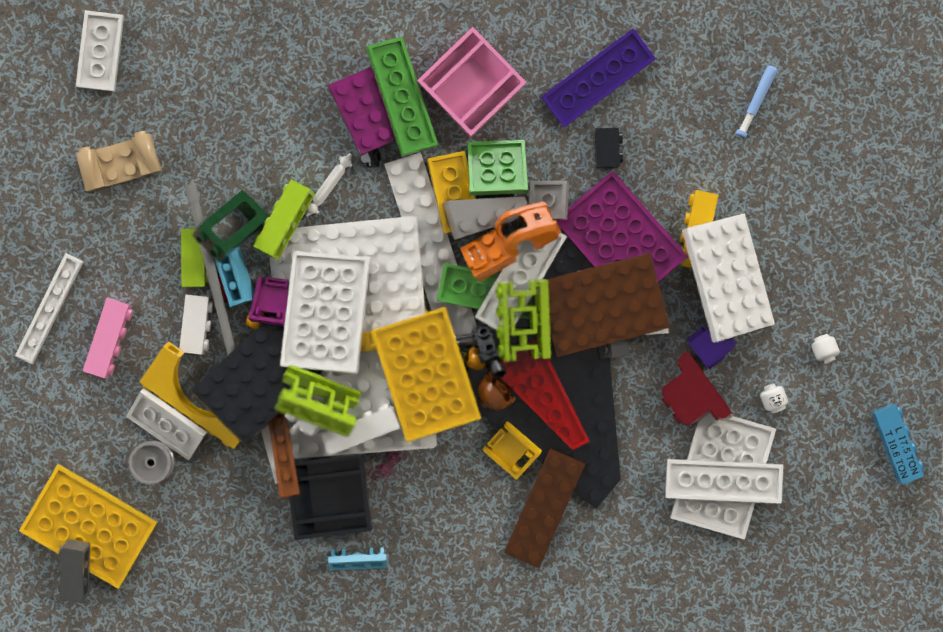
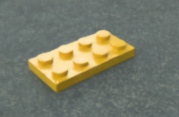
(449, 181)

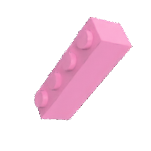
(107, 338)

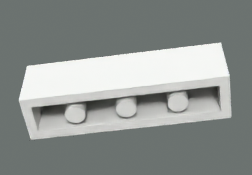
(367, 428)

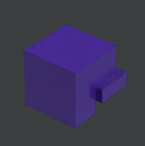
(707, 350)

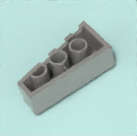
(477, 215)

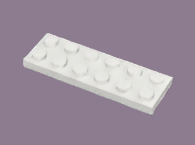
(530, 265)
(724, 481)

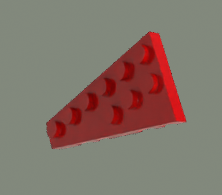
(542, 391)

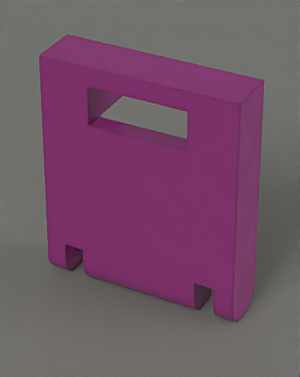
(270, 299)

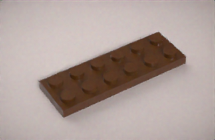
(544, 507)

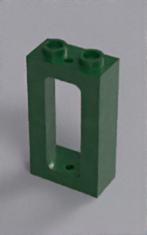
(221, 249)

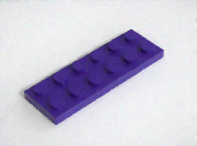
(598, 78)

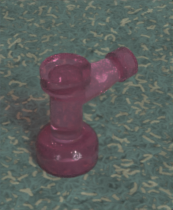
(395, 458)

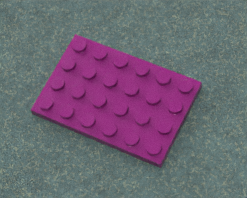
(615, 226)

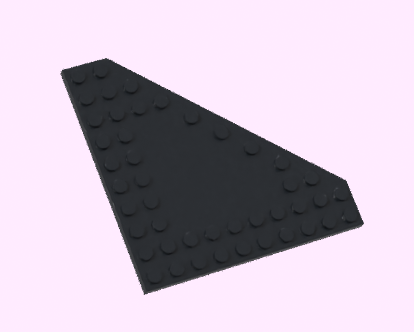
(590, 391)

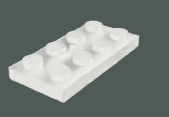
(99, 51)
(166, 424)

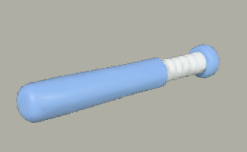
(758, 97)

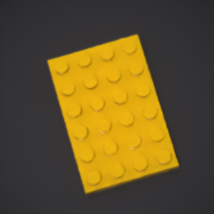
(426, 374)
(85, 513)

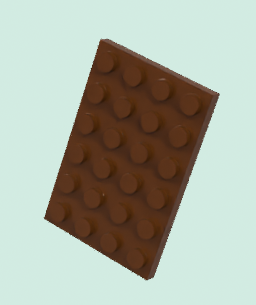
(605, 305)

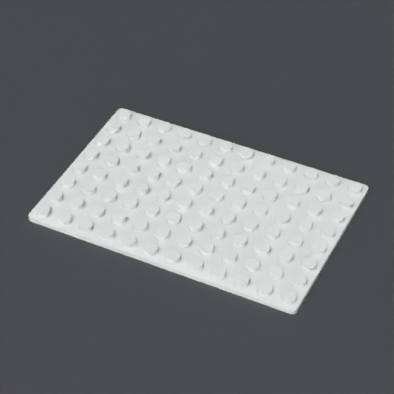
(392, 296)

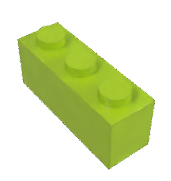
(192, 262)

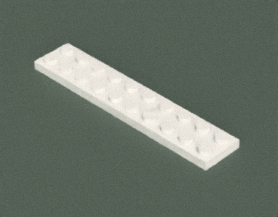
(417, 199)

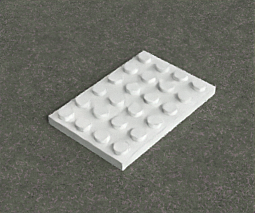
(728, 277)
(325, 312)
(727, 442)

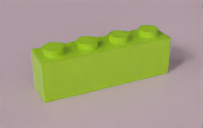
(284, 220)

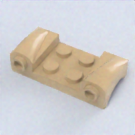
(118, 162)

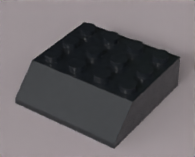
(331, 497)

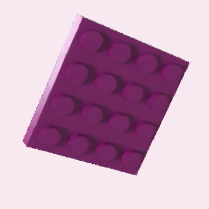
(363, 110)

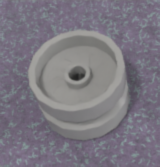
(163, 462)

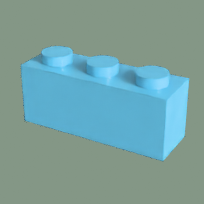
(236, 279)

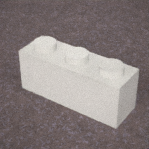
(196, 324)

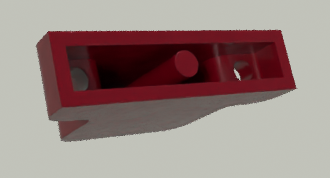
(693, 394)

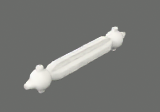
(329, 184)

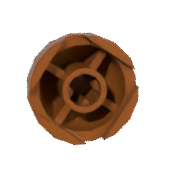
(494, 393)

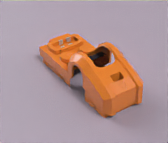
(497, 250)

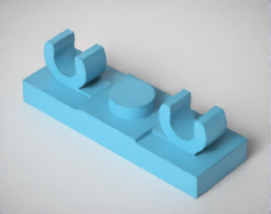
(357, 560)

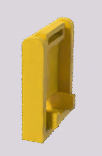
(508, 447)

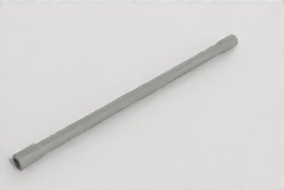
(193, 200)

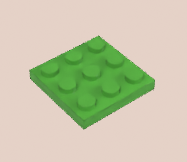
(497, 167)

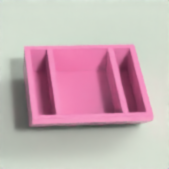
(471, 82)

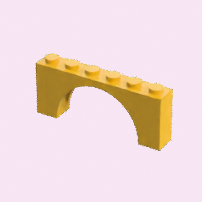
(164, 382)

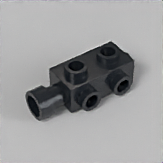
(488, 352)

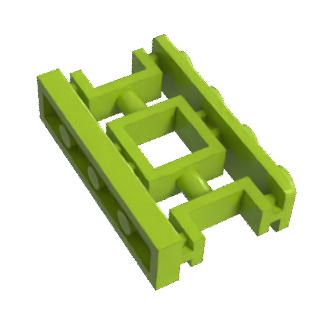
(538, 320)
(313, 411)

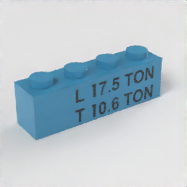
(897, 443)

